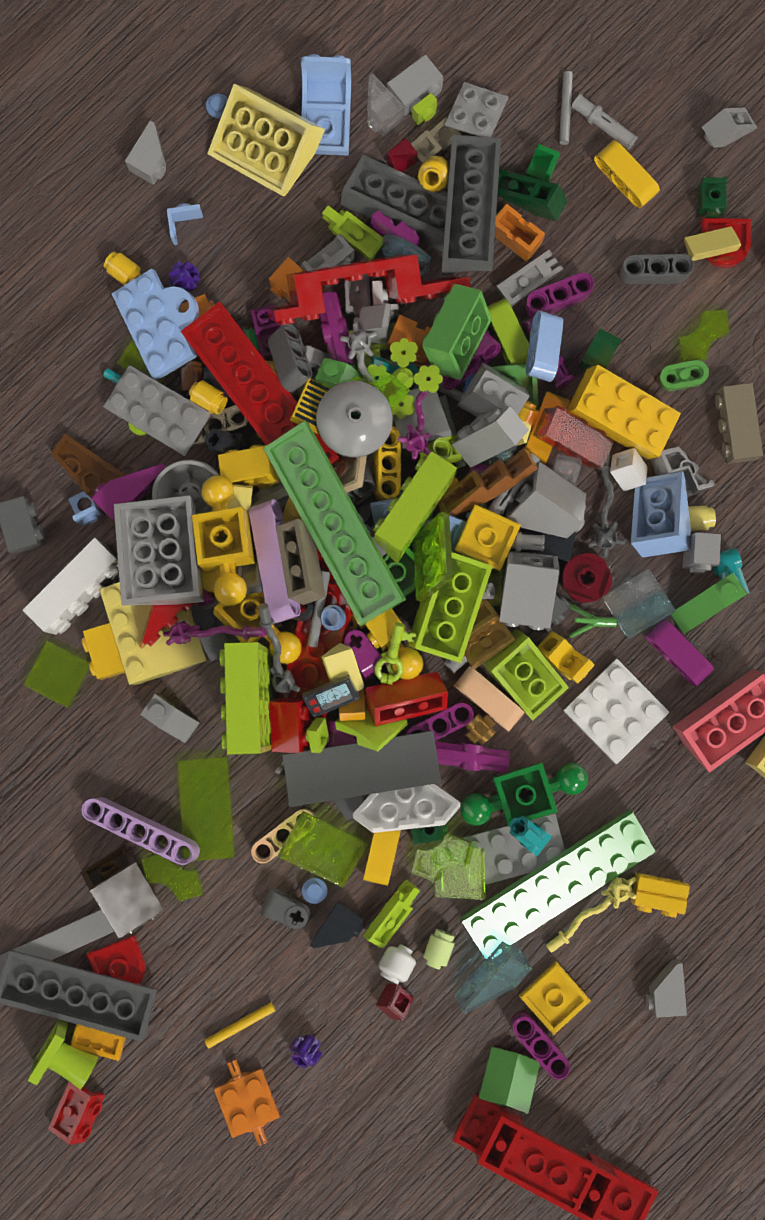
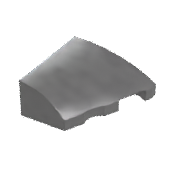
(676, 460)

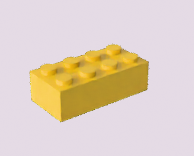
(623, 412)

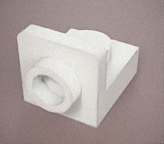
(380, 296)

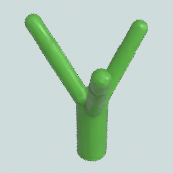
(592, 620)

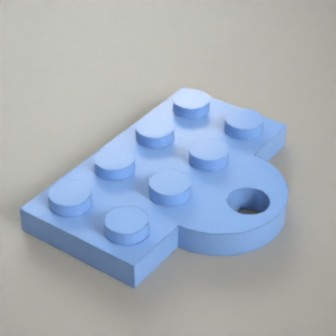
(156, 322)

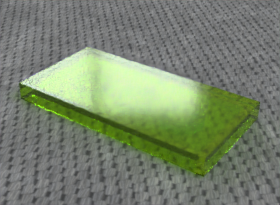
(207, 807)

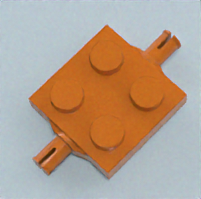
(246, 1102)

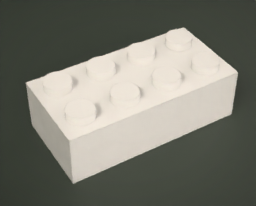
(74, 588)

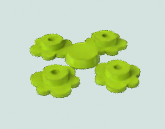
(405, 376)

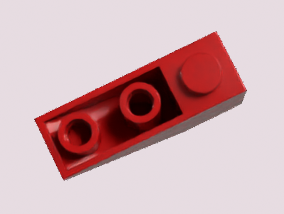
(160, 617)

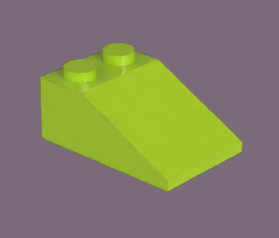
(526, 675)

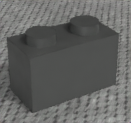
(20, 526)

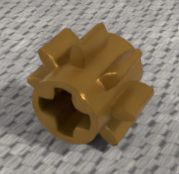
(480, 729)

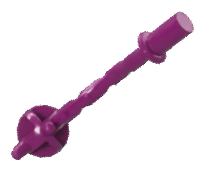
(415, 440)
(182, 632)

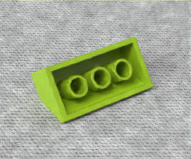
(414, 506)
(448, 616)

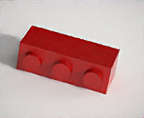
(406, 698)

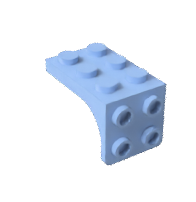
(328, 100)

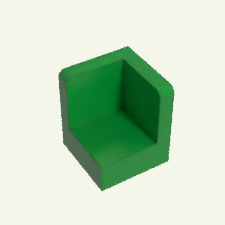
(543, 163)

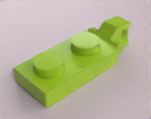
(354, 231)
(392, 915)

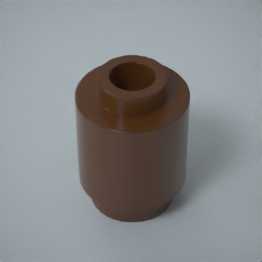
(189, 374)

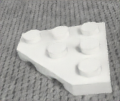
(406, 809)

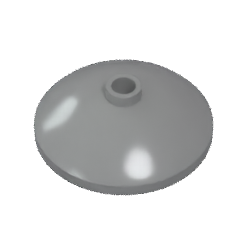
(346, 434)

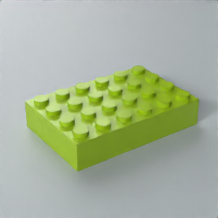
(247, 698)

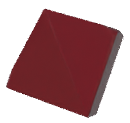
(402, 156)
(395, 1002)

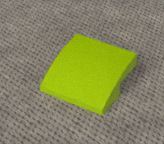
(368, 734)

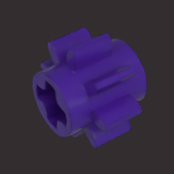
(184, 276)
(305, 1051)

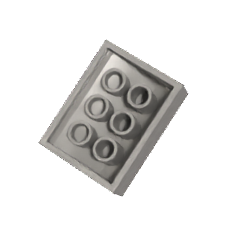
(158, 552)

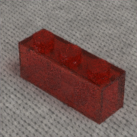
(573, 437)

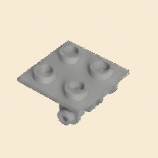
(476, 111)

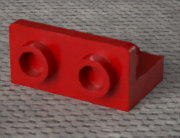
(76, 1114)

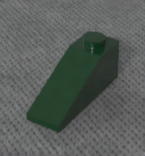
(532, 194)

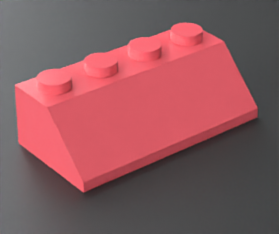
(726, 721)

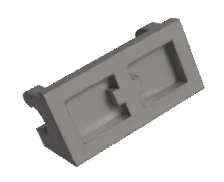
(334, 254)
(357, 296)

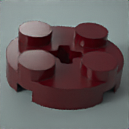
(598, 571)

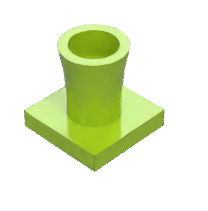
(62, 1058)

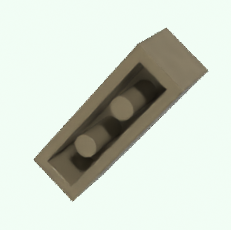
(739, 423)
(300, 562)

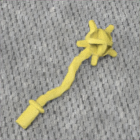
(618, 891)

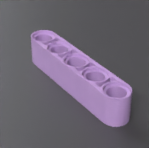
(264, 520)
(129, 830)

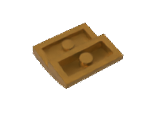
(487, 636)

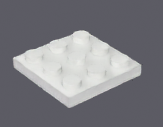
(616, 711)

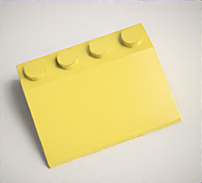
(264, 140)
(153, 661)

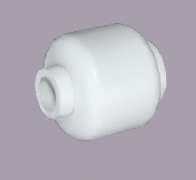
(397, 964)

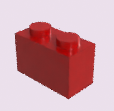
(289, 725)

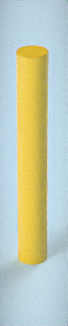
(240, 1025)

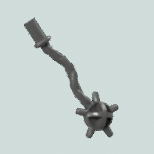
(606, 536)
(282, 680)

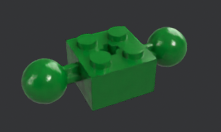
(570, 779)

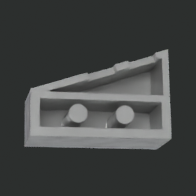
(489, 435)

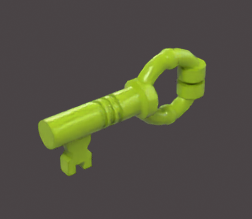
(398, 635)

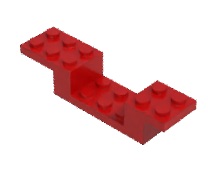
(401, 281)
(551, 1171)

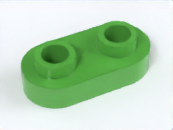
(682, 375)

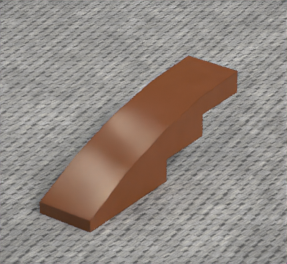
(482, 487)

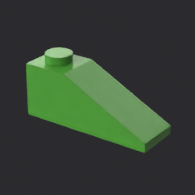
(709, 603)

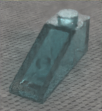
(494, 977)

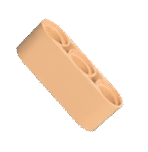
(489, 698)
(272, 840)

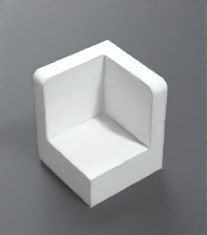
(629, 469)

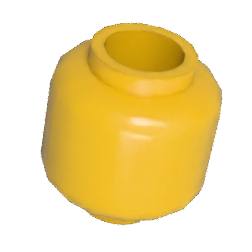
(434, 173)

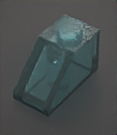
(645, 614)

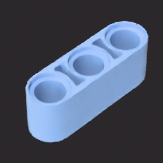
(544, 346)

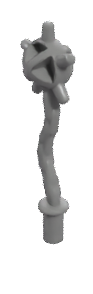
(359, 342)

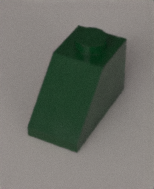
(600, 350)

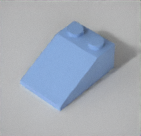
(661, 516)

